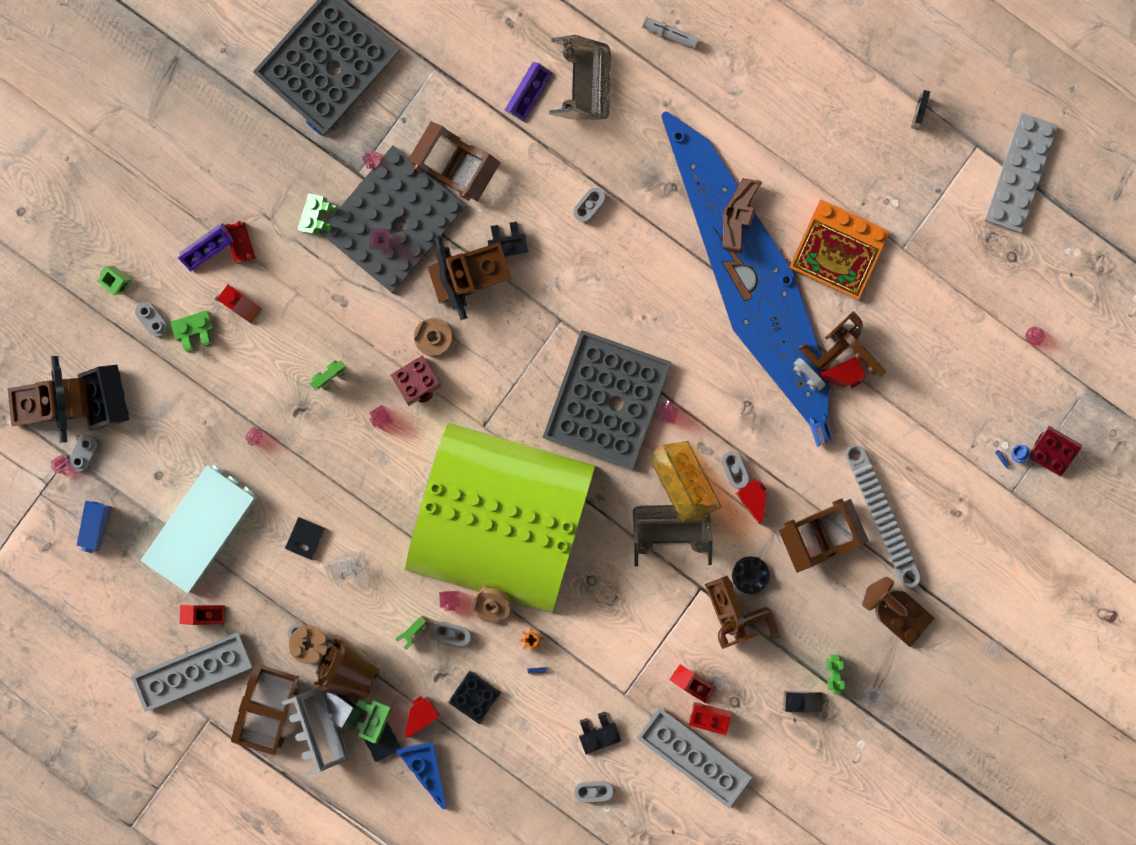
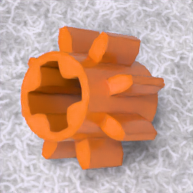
(535, 635)

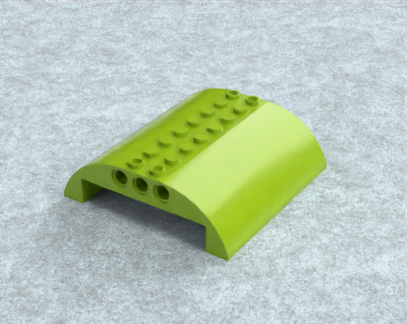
(499, 516)

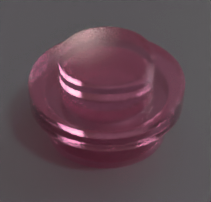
(254, 436)

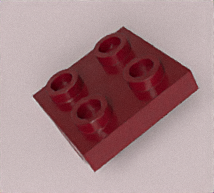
(416, 381)
(1054, 450)

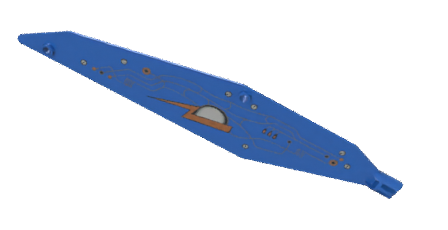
(759, 304)

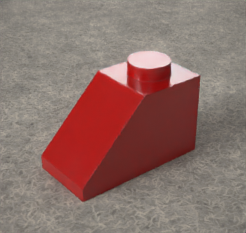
(239, 303)
(844, 374)
(754, 499)
(202, 614)
(692, 683)
(420, 715)

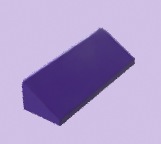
(528, 91)
(205, 247)

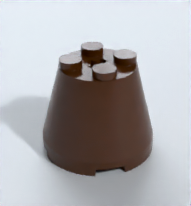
(345, 670)

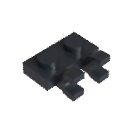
(512, 244)
(600, 737)

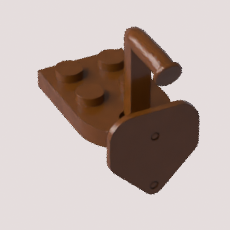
(846, 339)
(730, 614)
(902, 615)

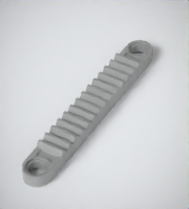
(882, 516)

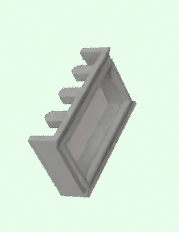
(324, 739)

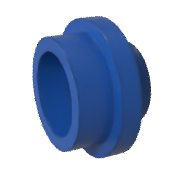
(1021, 453)

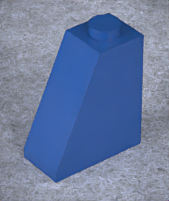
(93, 525)

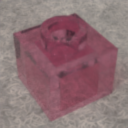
(375, 234)
(667, 412)
(380, 417)
(449, 600)

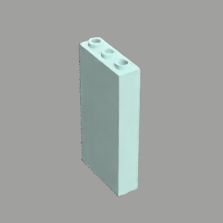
(199, 528)

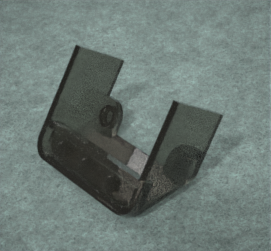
(590, 78)
(662, 525)

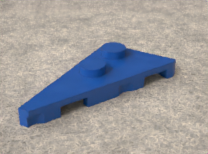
(423, 763)

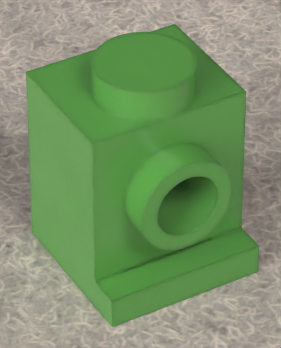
(114, 286)

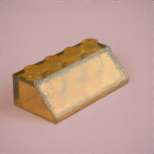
(684, 481)

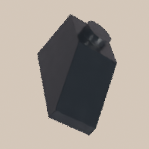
(802, 701)
(342, 711)

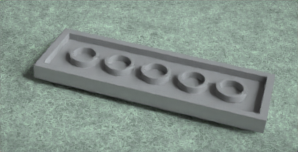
(1020, 173)
(191, 671)
(694, 757)

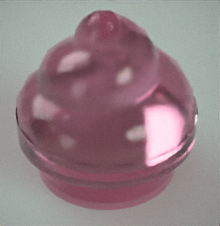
(372, 159)
(1034, 336)
(60, 465)

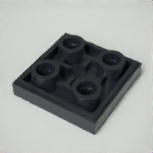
(474, 697)

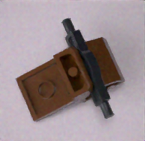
(466, 273)
(49, 401)

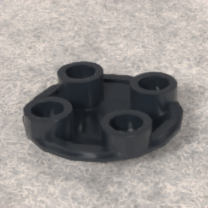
(750, 575)

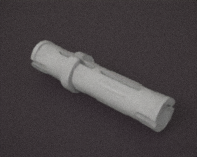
(669, 32)

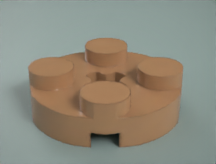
(428, 327)
(501, 603)
(302, 634)

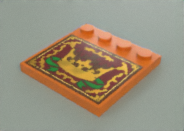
(839, 249)

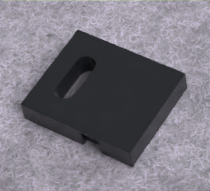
(920, 109)
(307, 534)
(386, 745)

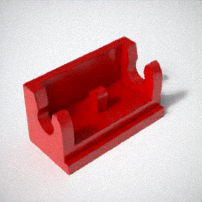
(241, 245)
(710, 718)

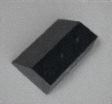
(105, 397)

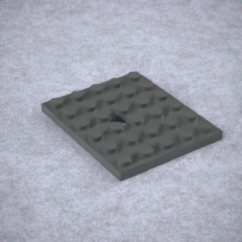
(300, 60)
(388, 194)
(582, 412)

